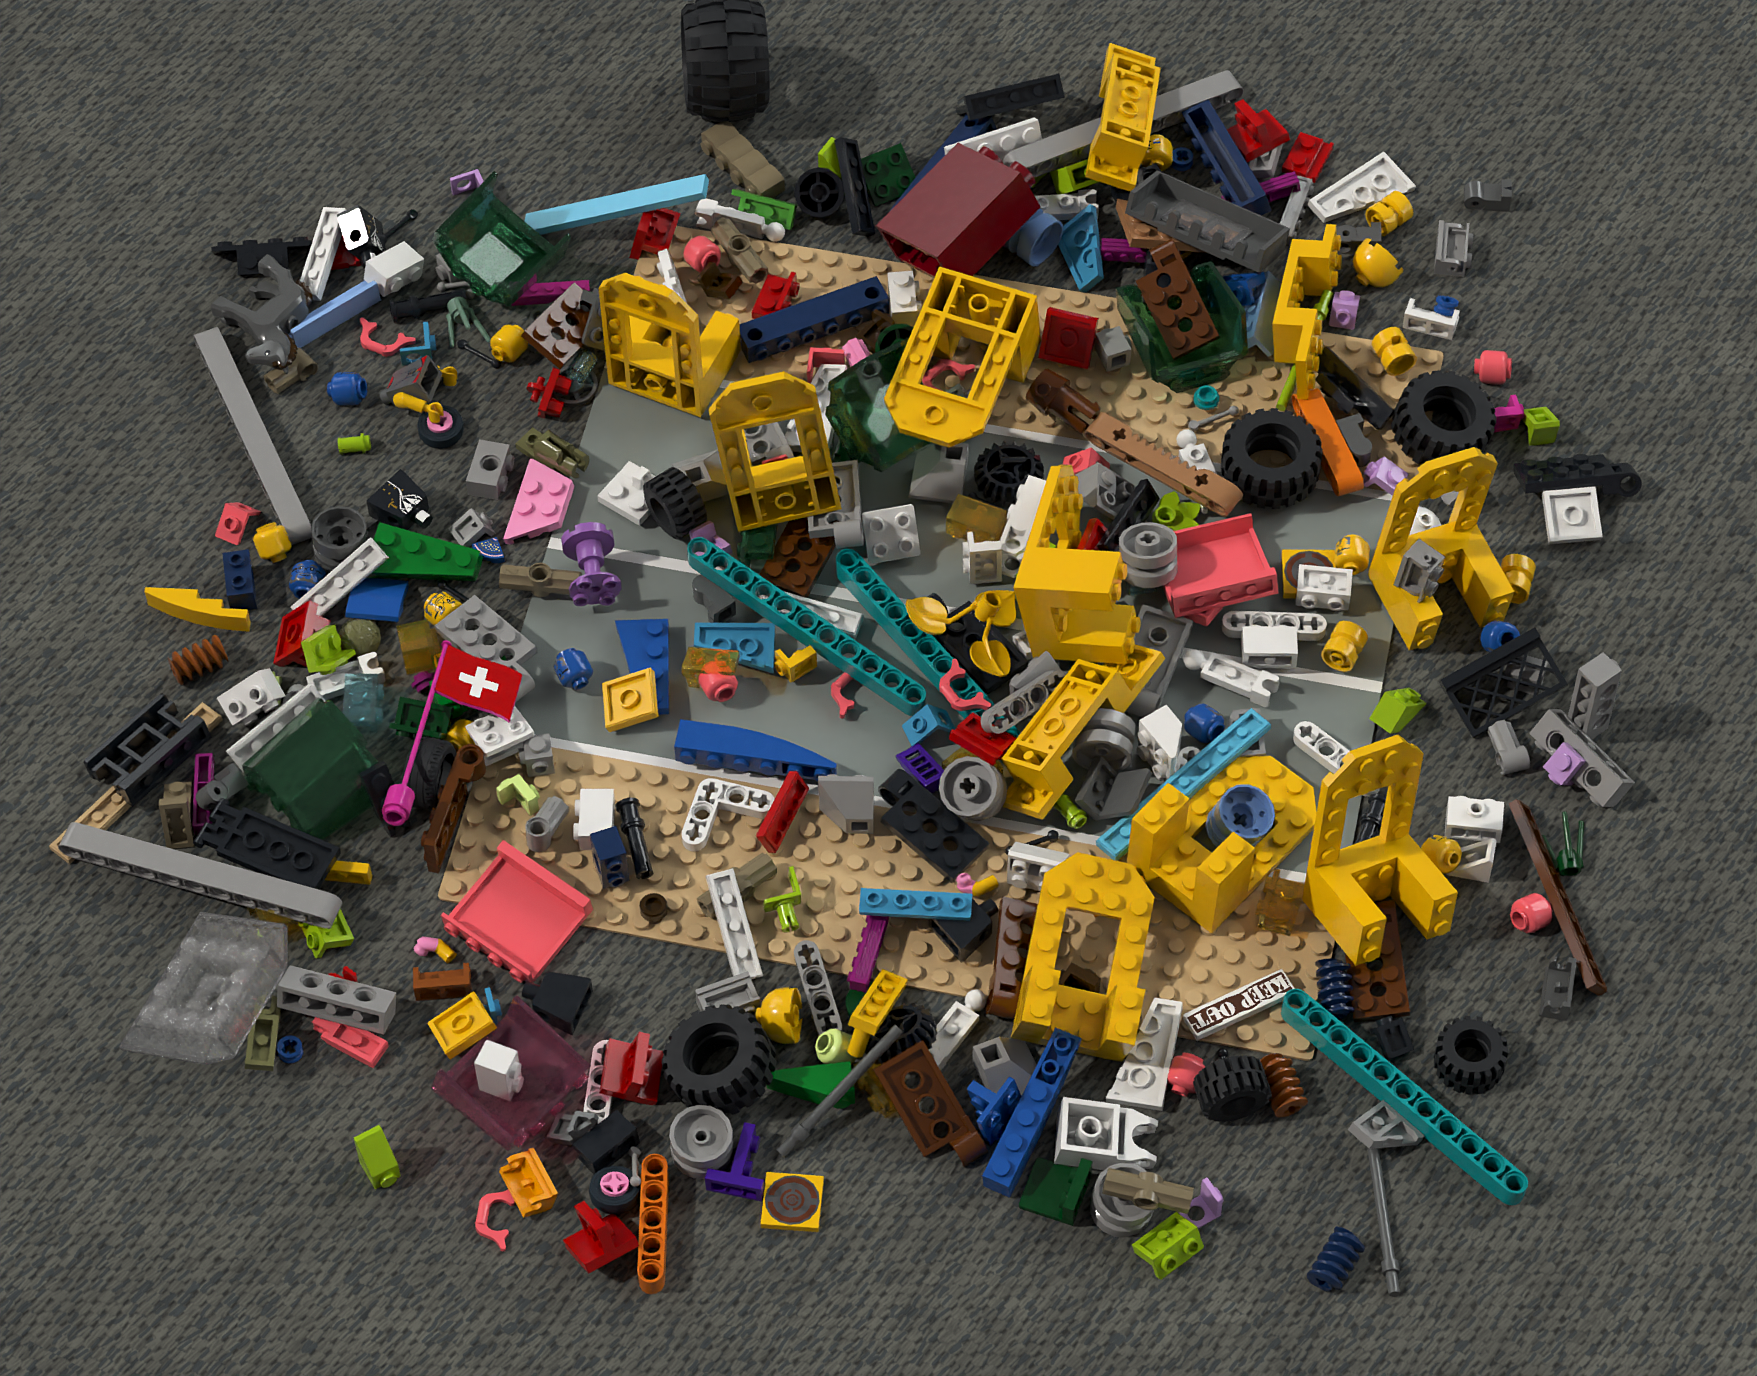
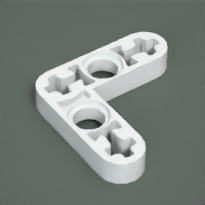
(720, 800)

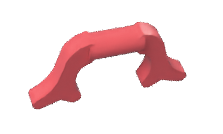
(384, 350)
(943, 365)
(836, 687)
(956, 702)
(483, 1213)

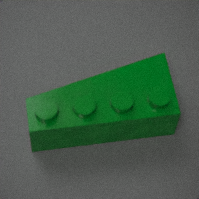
(424, 557)

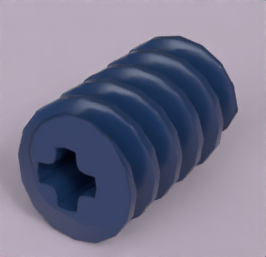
(1333, 988)
(1335, 1260)

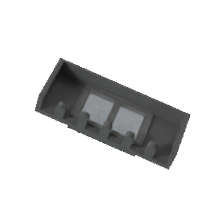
(1210, 225)

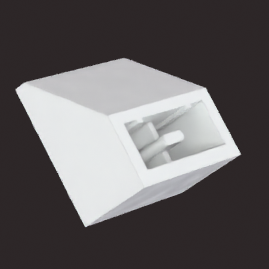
(1160, 741)
(1030, 863)

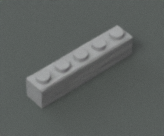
(1295, 207)

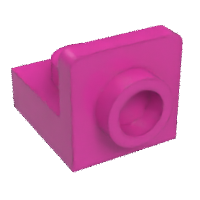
(1510, 416)

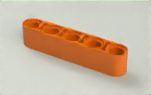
(1336, 457)
(653, 1211)

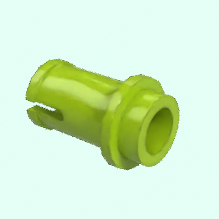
(354, 444)
(1075, 817)

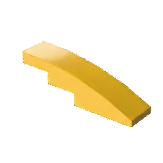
(190, 607)

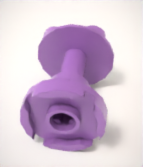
(589, 546)

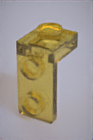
(708, 662)

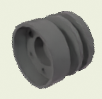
(337, 535)

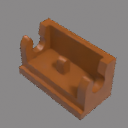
(442, 983)

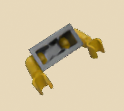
(415, 387)

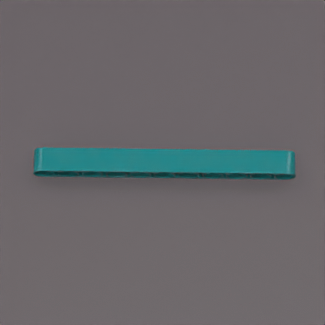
(853, 571)
(799, 615)
(1409, 1108)

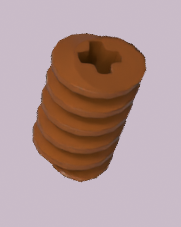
(198, 659)
(1285, 1094)

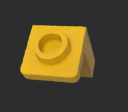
(797, 665)

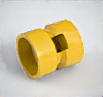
(1390, 211)
(1394, 351)
(1519, 572)
(1344, 645)

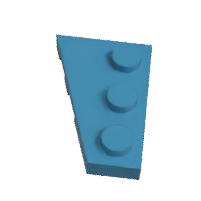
(1082, 248)
(752, 641)

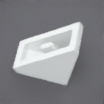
(1476, 861)

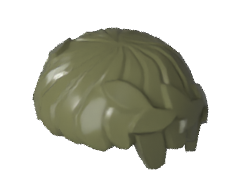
(360, 635)

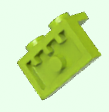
(324, 651)
(320, 938)
(1169, 1244)

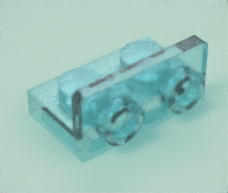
(362, 700)

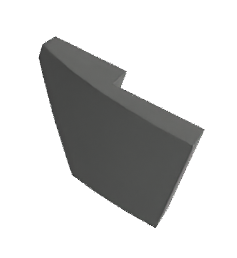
(569, 1128)

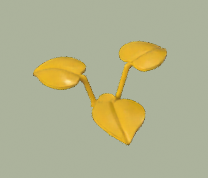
(993, 606)

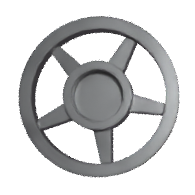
(576, 389)

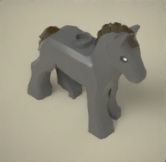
(274, 319)

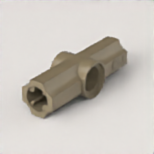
(739, 250)
(530, 579)
(747, 877)
(1148, 1190)

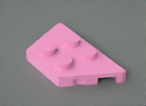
(540, 502)

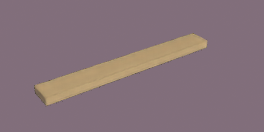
(111, 805)

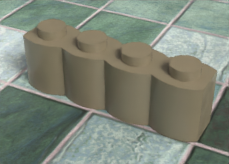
(741, 160)

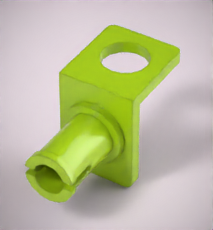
(784, 904)

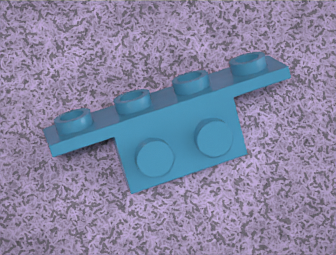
(915, 904)

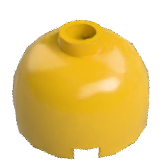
(1375, 265)
(781, 1016)

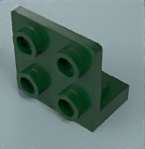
(887, 174)
(1056, 1189)

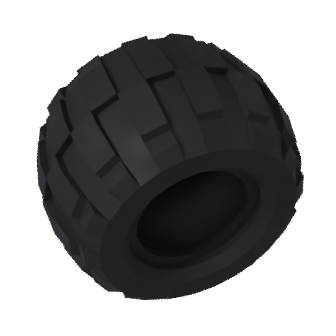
(725, 59)

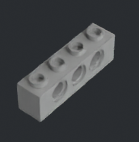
(1595, 695)
(1614, 780)
(336, 999)

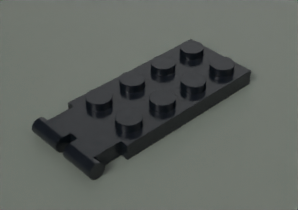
(267, 845)

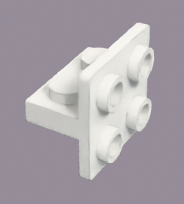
(890, 534)
(498, 737)

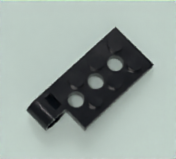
(1577, 472)
(955, 644)
(902, 791)

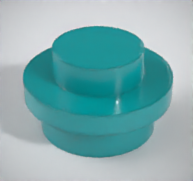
(1206, 397)

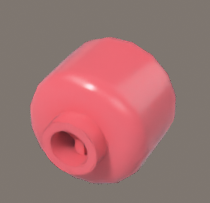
(700, 252)
(1493, 367)
(718, 686)
(1531, 913)
(1182, 1073)

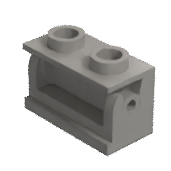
(1452, 248)
(1420, 570)
(731, 991)

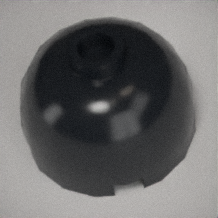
(819, 192)

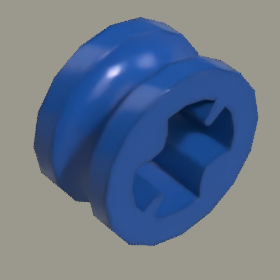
(1182, 165)
(1446, 305)
(290, 1040)

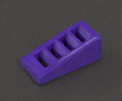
(934, 768)

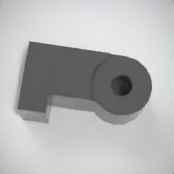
(1488, 196)
(1353, 237)
(1352, 432)
(715, 599)
(227, 785)

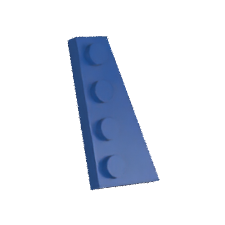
(647, 646)

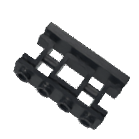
(159, 761)

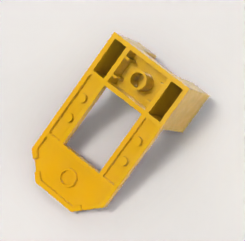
(970, 309)
(635, 323)
(780, 488)
(1461, 542)
(1071, 592)
(1349, 880)
(1216, 882)
(1102, 1021)

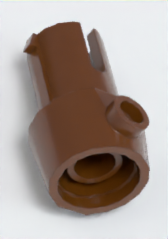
(1054, 395)

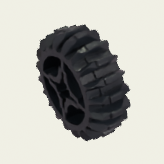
(1005, 479)
(916, 1026)

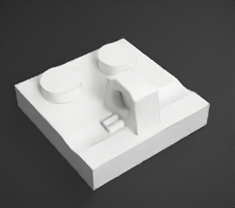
(625, 493)
(1572, 515)

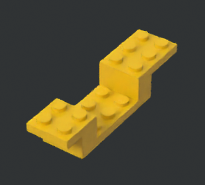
(1127, 116)
(1296, 330)
(1037, 752)

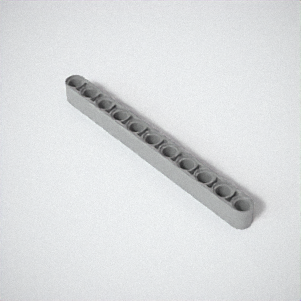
(1075, 143)
(254, 435)
(200, 875)

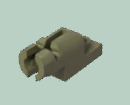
(553, 452)
(263, 1039)

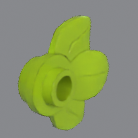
(1179, 514)

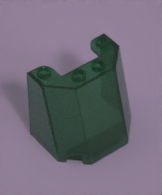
(495, 247)
(1203, 365)
(861, 415)
(314, 770)

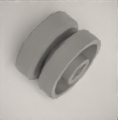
(1149, 554)
(1105, 735)
(970, 803)
(701, 1140)
(1117, 1215)

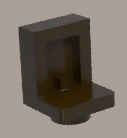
(718, 284)
(874, 328)
(1080, 978)

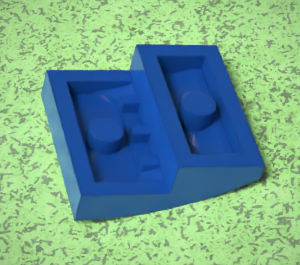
(377, 599)

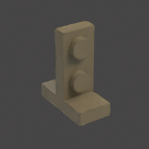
(177, 814)

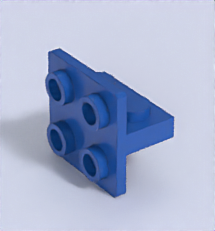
(994, 1109)

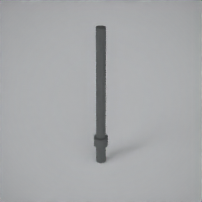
(801, 1131)
(1389, 1265)

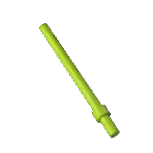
(1322, 310)

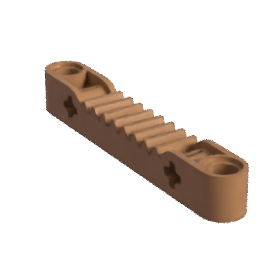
(1199, 485)

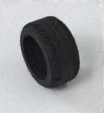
(430, 771)

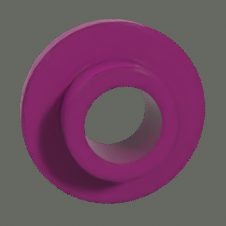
(422, 680)

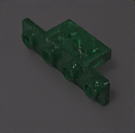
(757, 544)

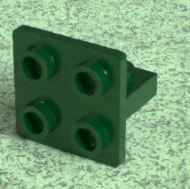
(410, 714)

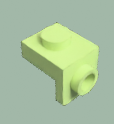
(519, 789)

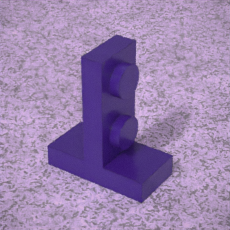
(739, 1180)

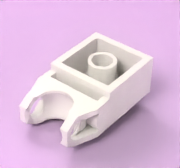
(1020, 522)
(1101, 1134)

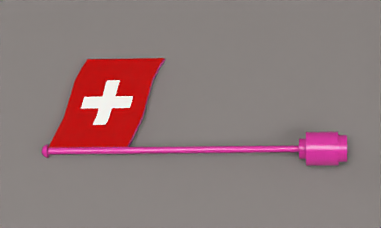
(469, 683)

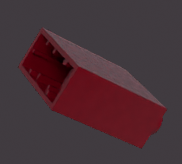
(960, 212)

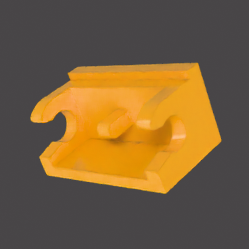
(529, 1183)

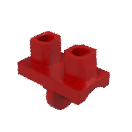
(548, 405)

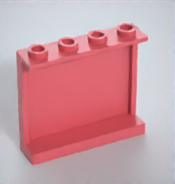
(1219, 567)
(518, 914)

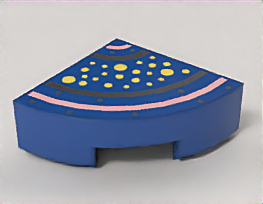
(490, 550)

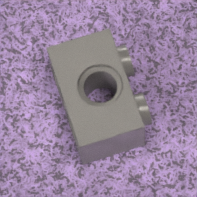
(489, 469)

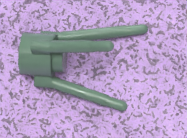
(460, 313)

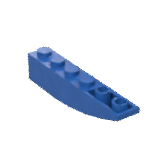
(746, 751)
(1031, 1114)

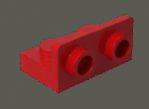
(776, 294)

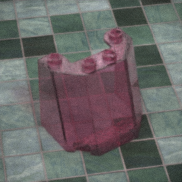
(549, 1073)

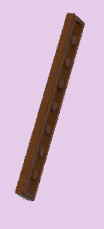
(1558, 897)

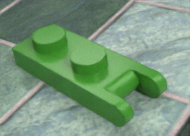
(770, 208)

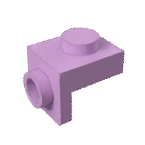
(1344, 310)
(1384, 474)
(708, 531)
(1564, 764)

